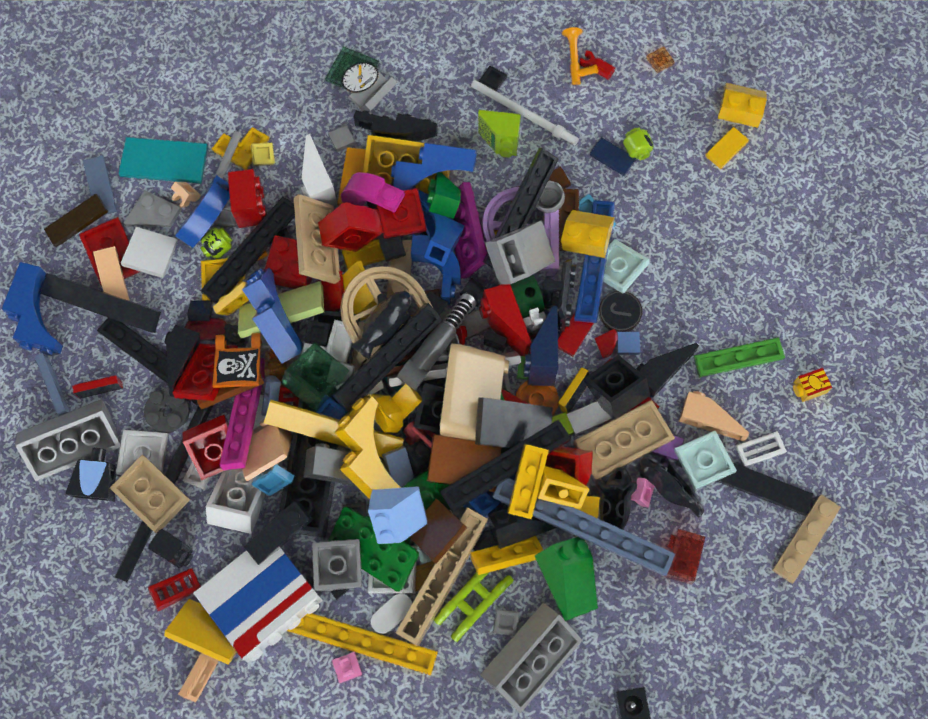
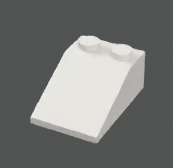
(315, 177)
(234, 502)

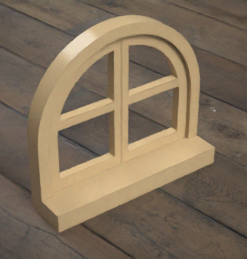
(367, 277)

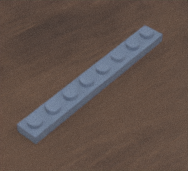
(595, 531)

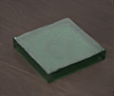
(344, 60)

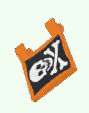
(237, 365)

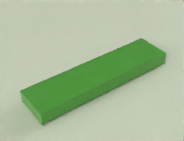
(739, 357)

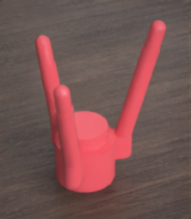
(416, 434)

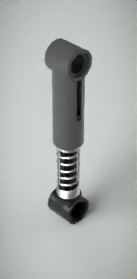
(441, 336)

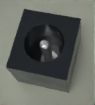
(632, 704)

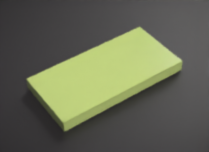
(297, 304)

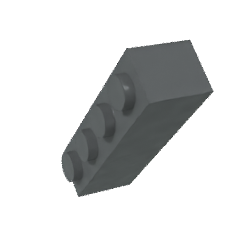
(324, 464)

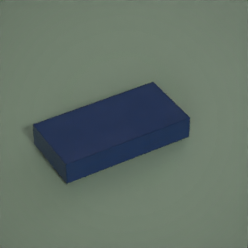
(612, 156)

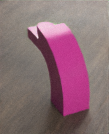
(373, 189)

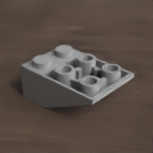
(520, 253)

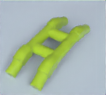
(472, 614)

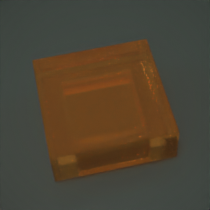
(660, 59)

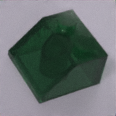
(314, 376)

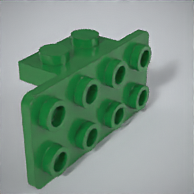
(386, 562)

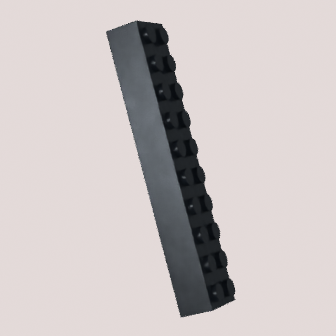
(311, 493)

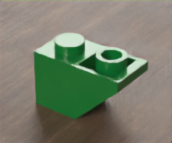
(443, 196)

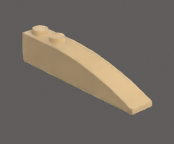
(441, 580)

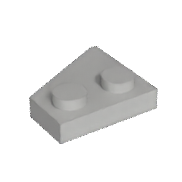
(152, 211)

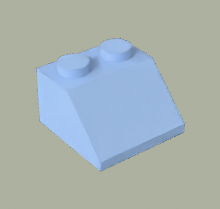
(396, 513)

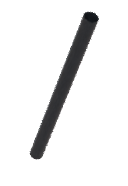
(172, 473)

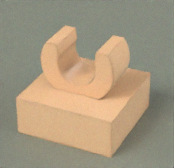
(186, 192)

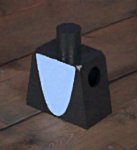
(93, 478)

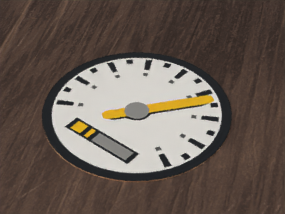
(360, 77)

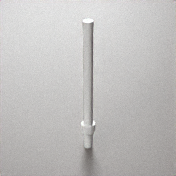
(557, 131)

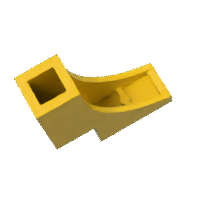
(363, 462)

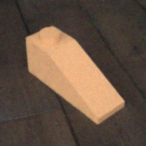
(708, 415)

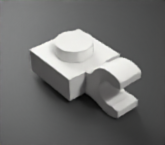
(534, 321)

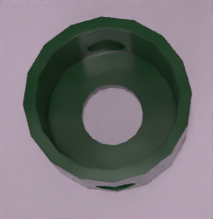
(529, 287)

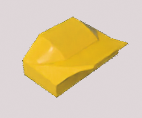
(387, 413)

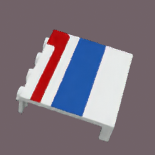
(257, 601)

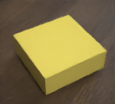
(262, 154)

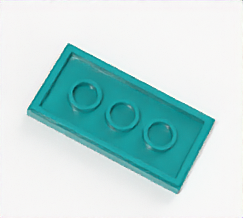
(163, 160)

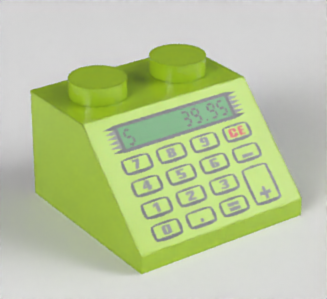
(500, 131)

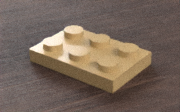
(149, 494)

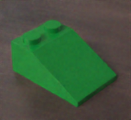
(570, 576)

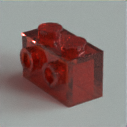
(687, 556)

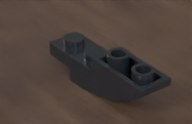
(404, 127)

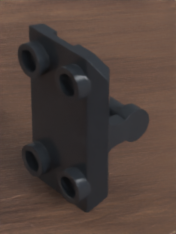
(562, 287)

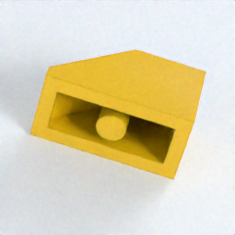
(561, 488)

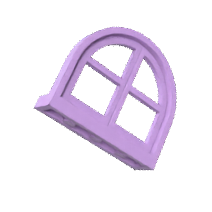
(551, 225)

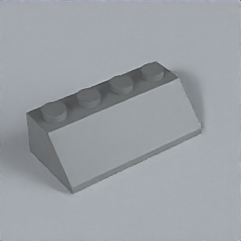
(66, 438)
(531, 657)

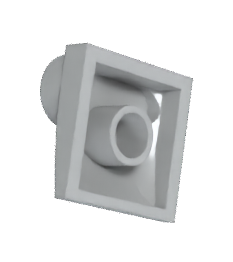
(337, 565)

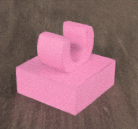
(643, 493)
(347, 667)

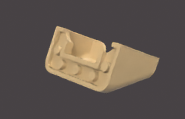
(469, 376)

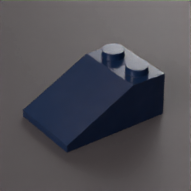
(542, 361)

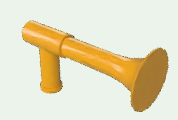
(572, 35)

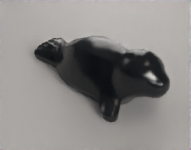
(383, 321)
(670, 484)
(616, 497)

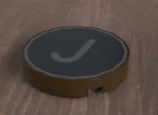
(620, 311)

